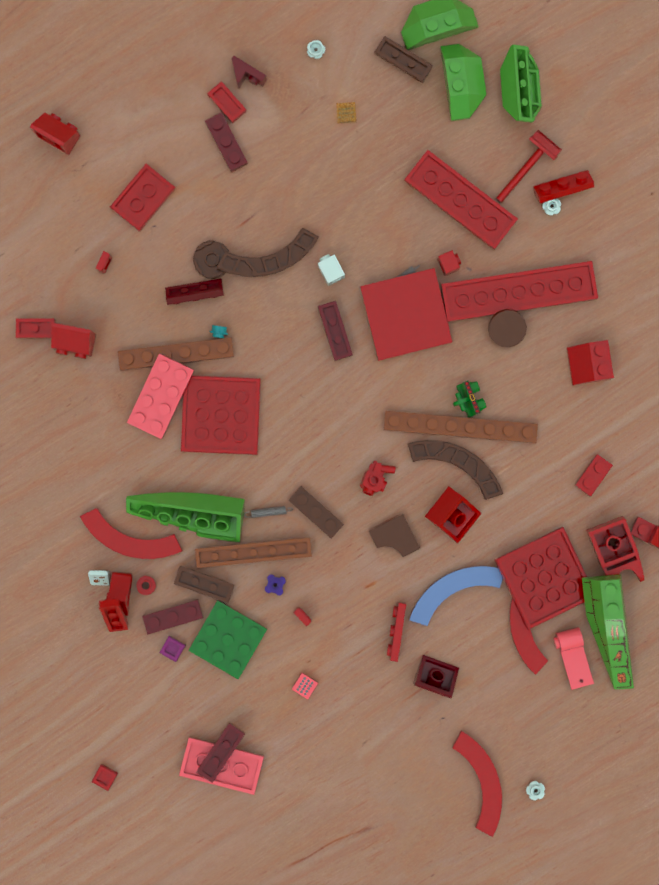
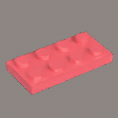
(160, 396)
(238, 773)

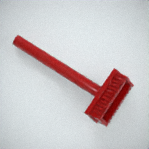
(545, 145)

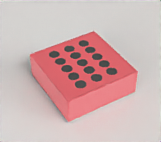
(304, 686)

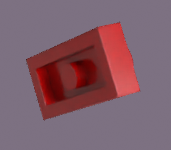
(34, 327)
(593, 475)

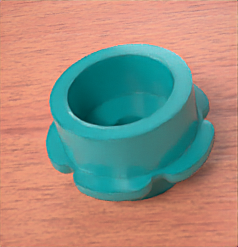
(219, 331)

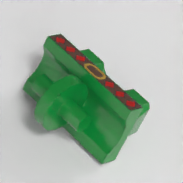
(467, 400)

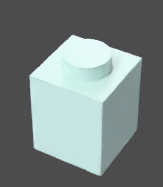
(330, 269)

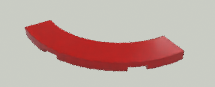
(128, 545)
(524, 641)
(488, 780)

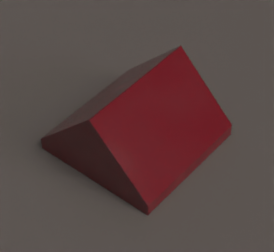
(436, 676)

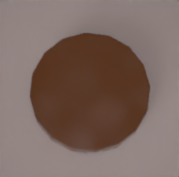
(207, 258)
(507, 328)

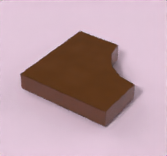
(395, 534)

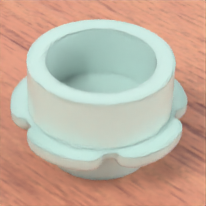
(315, 44)
(550, 211)
(535, 785)

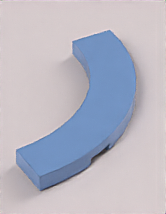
(449, 585)

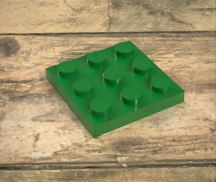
(227, 639)

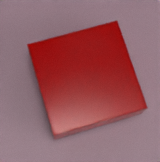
(104, 262)
(306, 620)
(104, 777)

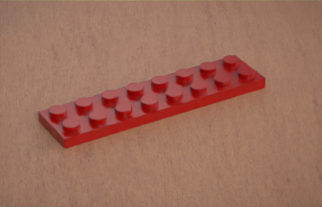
(519, 291)

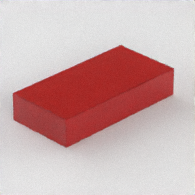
(226, 102)

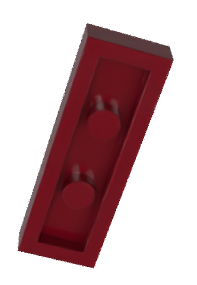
(226, 142)
(194, 291)
(335, 331)
(172, 617)
(221, 752)

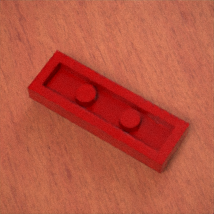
(563, 186)
(113, 614)
(396, 631)

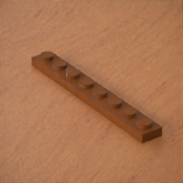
(460, 427)

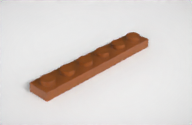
(179, 352)
(253, 552)

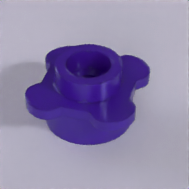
(279, 581)

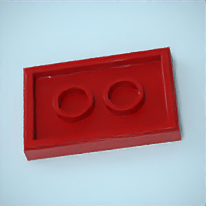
(142, 197)

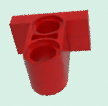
(121, 589)

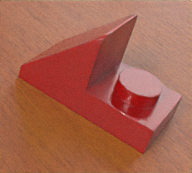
(646, 532)

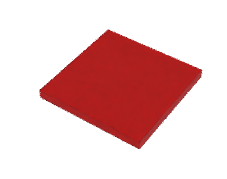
(406, 314)
(221, 415)
(543, 577)

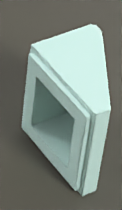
(99, 577)

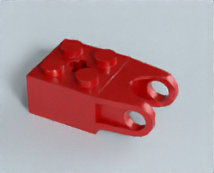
(621, 555)

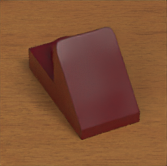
(244, 70)

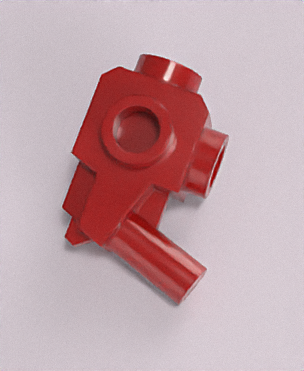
(373, 478)

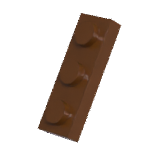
(403, 59)
(316, 512)
(204, 584)

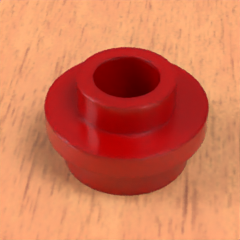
(152, 585)

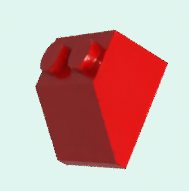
(56, 133)
(72, 340)
(590, 362)
(453, 514)

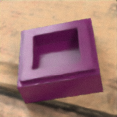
(172, 648)

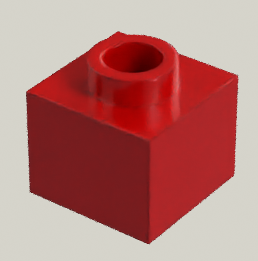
(449, 262)

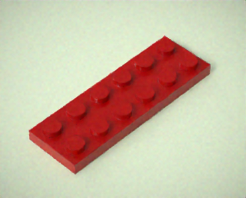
(460, 199)

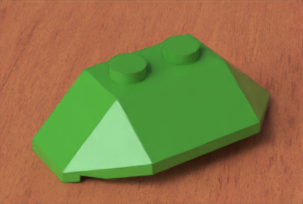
(437, 21)
(463, 80)
(520, 84)

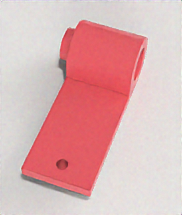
(574, 657)

